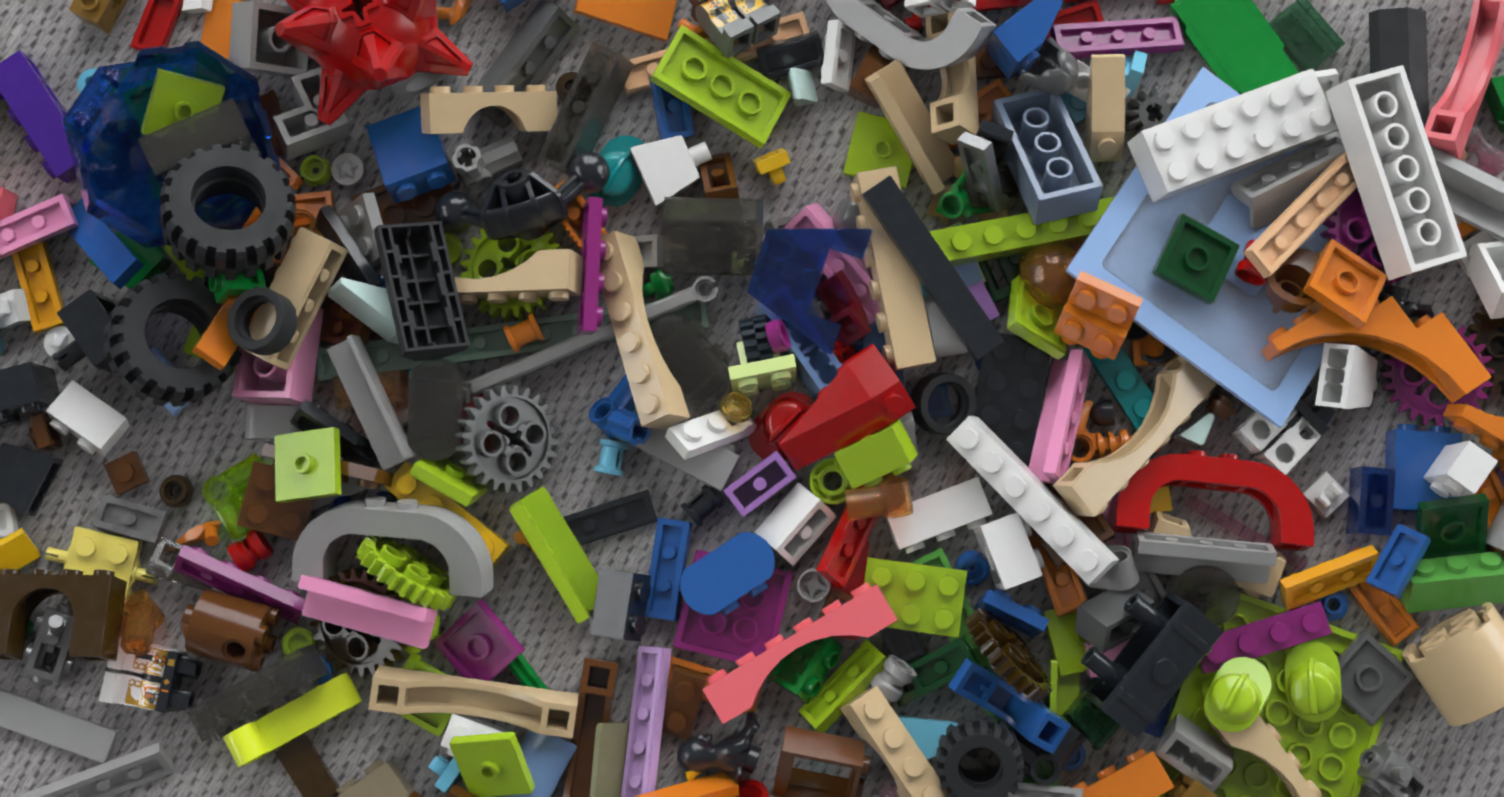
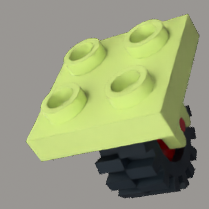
(758, 362)

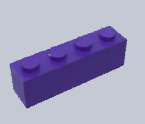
(38, 111)

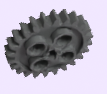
(493, 464)

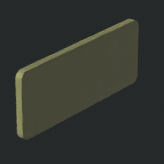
(609, 759)

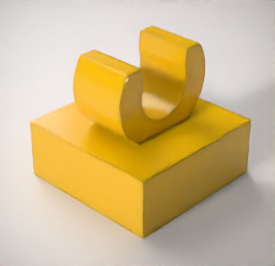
(772, 163)

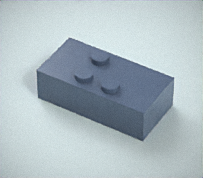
(1047, 157)

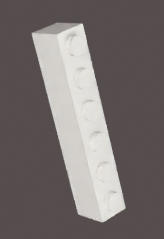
(1032, 499)

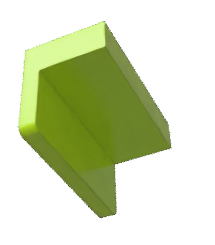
(1064, 688)

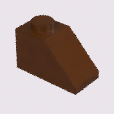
(871, 63)
(719, 177)

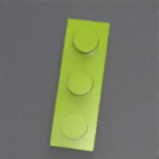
(843, 686)

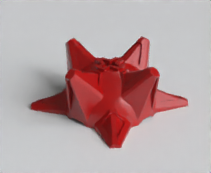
(368, 46)

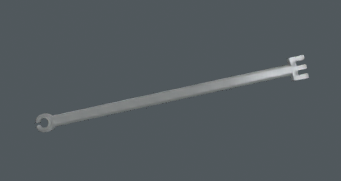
(581, 342)

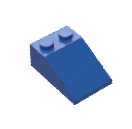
(1018, 40)

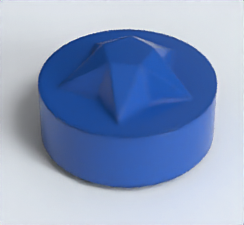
(976, 566)

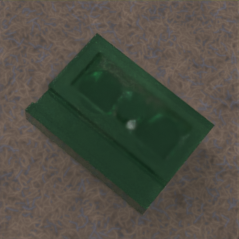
(1306, 35)
(1090, 719)

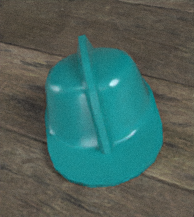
(624, 175)

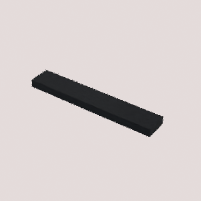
(932, 268)

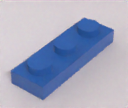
(666, 568)

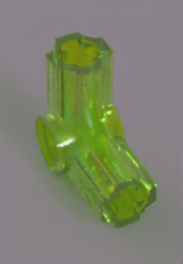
(229, 507)

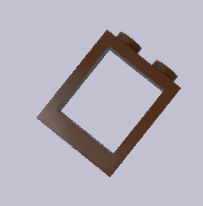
(825, 749)

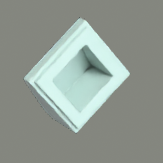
(802, 87)
(1196, 432)

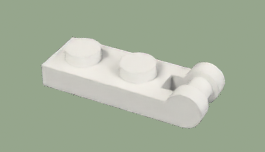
(706, 434)

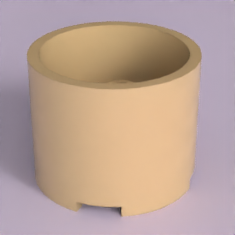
(1462, 664)

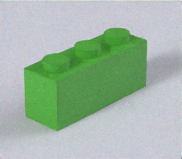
(1455, 582)

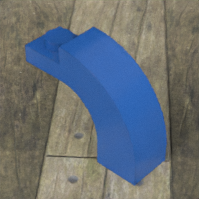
(1030, 719)

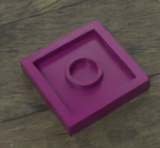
(479, 644)

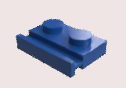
(1024, 618)

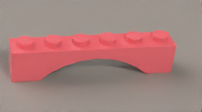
(1458, 107)
(738, 690)

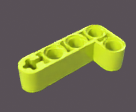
(292, 720)

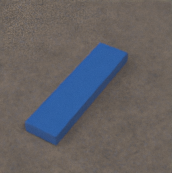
(104, 247)

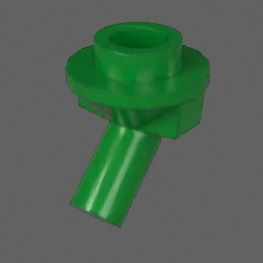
(660, 285)

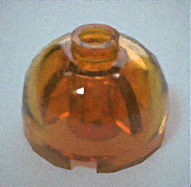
(1046, 273)

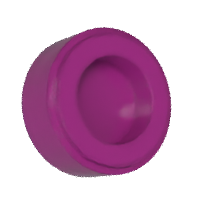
(777, 336)

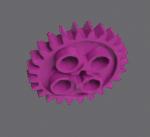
(1353, 216)
(1421, 404)

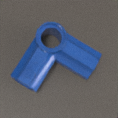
(616, 416)

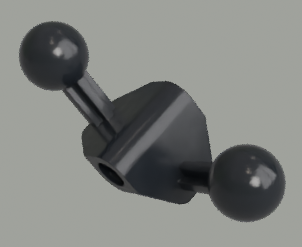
(523, 202)

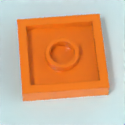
(1345, 283)

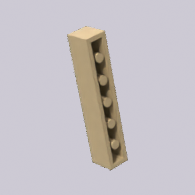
(893, 286)

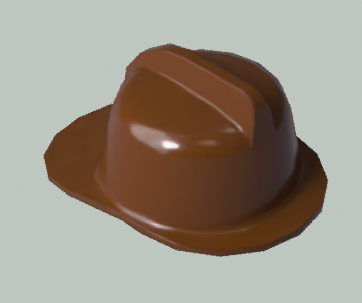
(1289, 280)

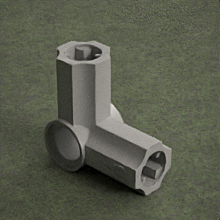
(481, 164)

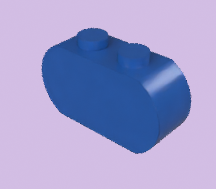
(728, 574)

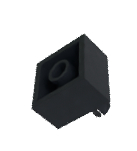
(86, 322)

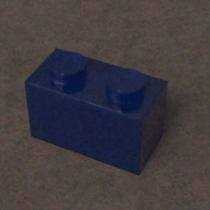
(1370, 501)

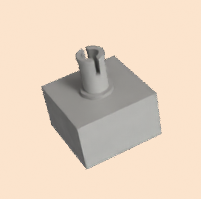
(256, 43)

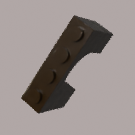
(95, 603)

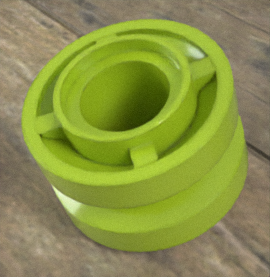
(816, 485)

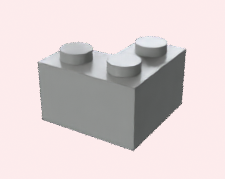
(299, 128)

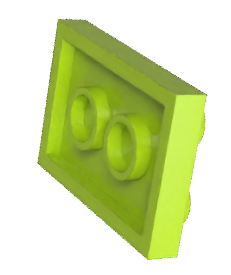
(921, 595)

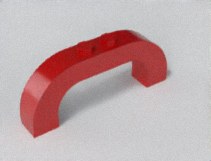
(1281, 498)

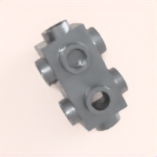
(53, 637)
(1390, 775)

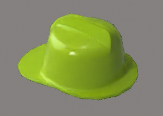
(1313, 681)
(1237, 694)

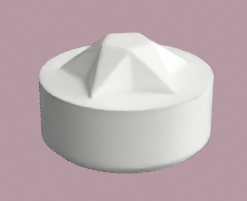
(348, 170)
(57, 339)

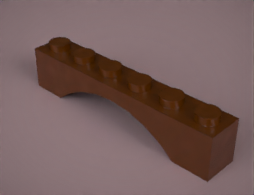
(594, 707)

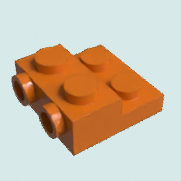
(1097, 316)

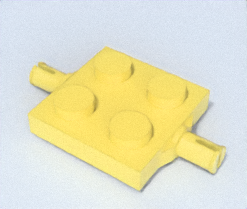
(103, 551)

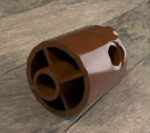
(230, 629)

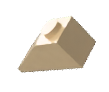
(1105, 108)

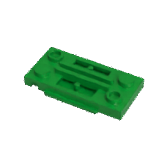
(1234, 42)

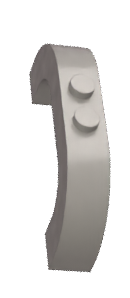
(959, 41)
(450, 533)

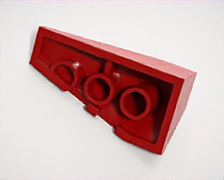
(852, 406)

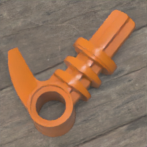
(1094, 443)

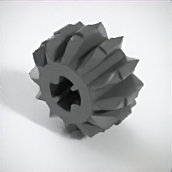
(1143, 106)

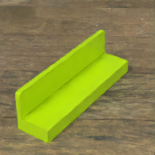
(557, 551)

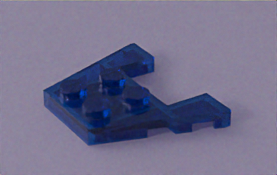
(791, 271)

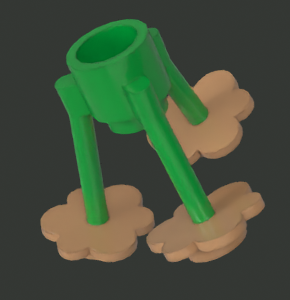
(955, 202)

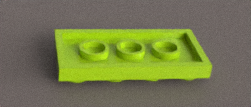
(720, 87)

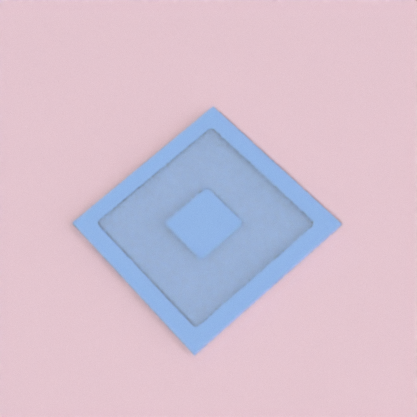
(1219, 337)

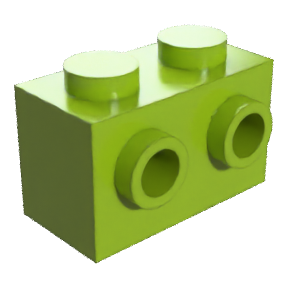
(877, 455)

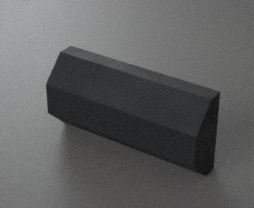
(1400, 39)
(421, 290)

